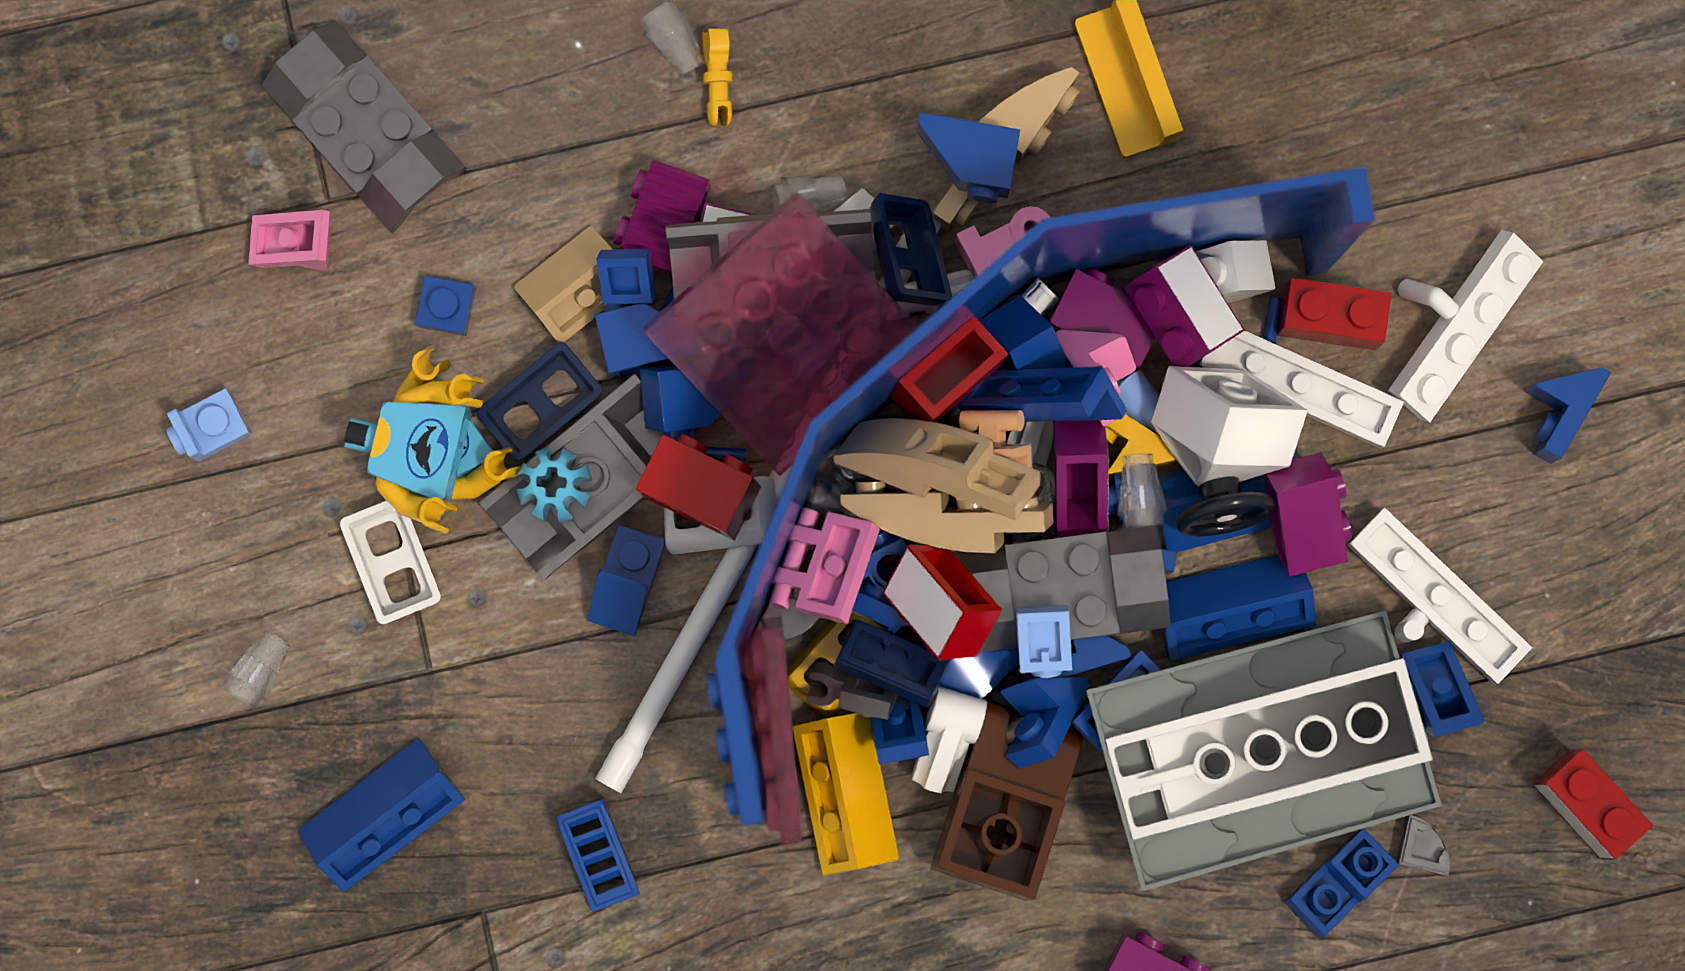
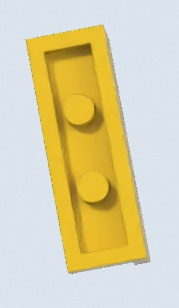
(1129, 78)
(845, 793)

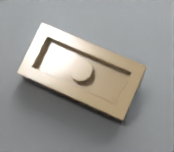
(566, 286)

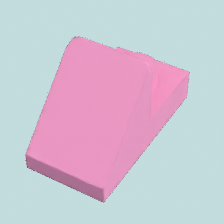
(291, 240)
(1098, 350)

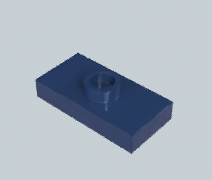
(891, 663)

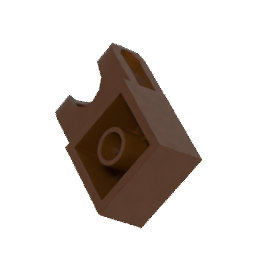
(1021, 799)

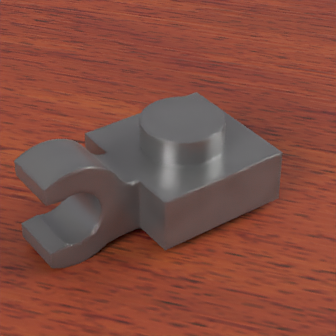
(852, 692)

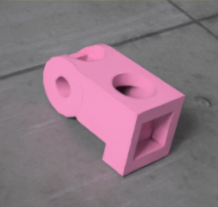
(982, 251)

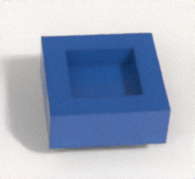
(626, 276)
(445, 305)

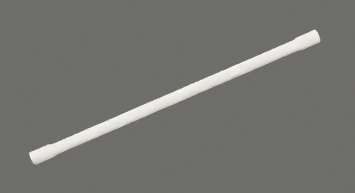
(630, 746)

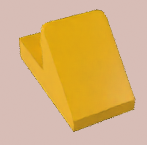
(1136, 440)

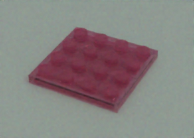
(780, 329)
(778, 742)

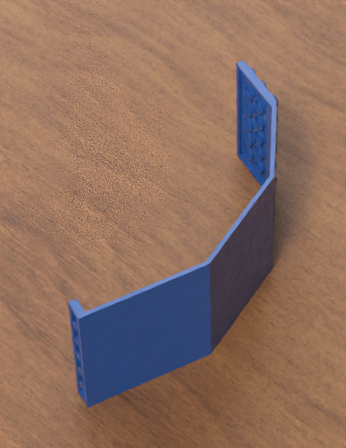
(1321, 209)

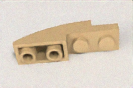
(1025, 110)
(941, 457)
(937, 521)

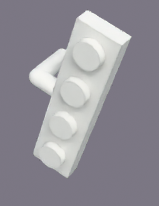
(1463, 323)
(1322, 391)
(1438, 598)

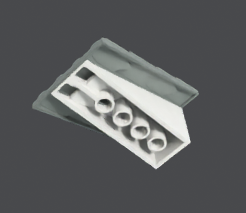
(1264, 749)

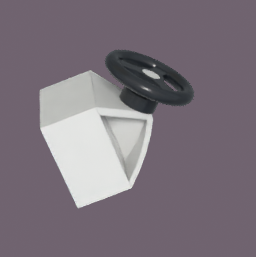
(1223, 432)

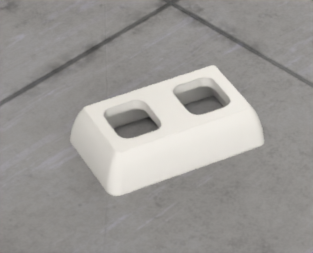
(703, 539)
(375, 569)

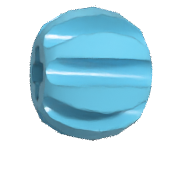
(564, 496)

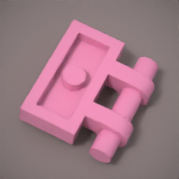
(835, 567)

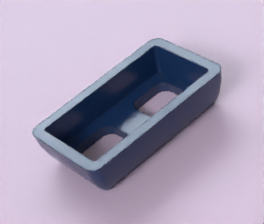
(923, 251)
(528, 389)

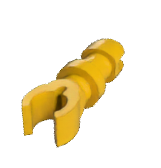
(716, 57)

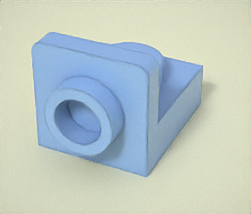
(207, 426)
(1044, 640)

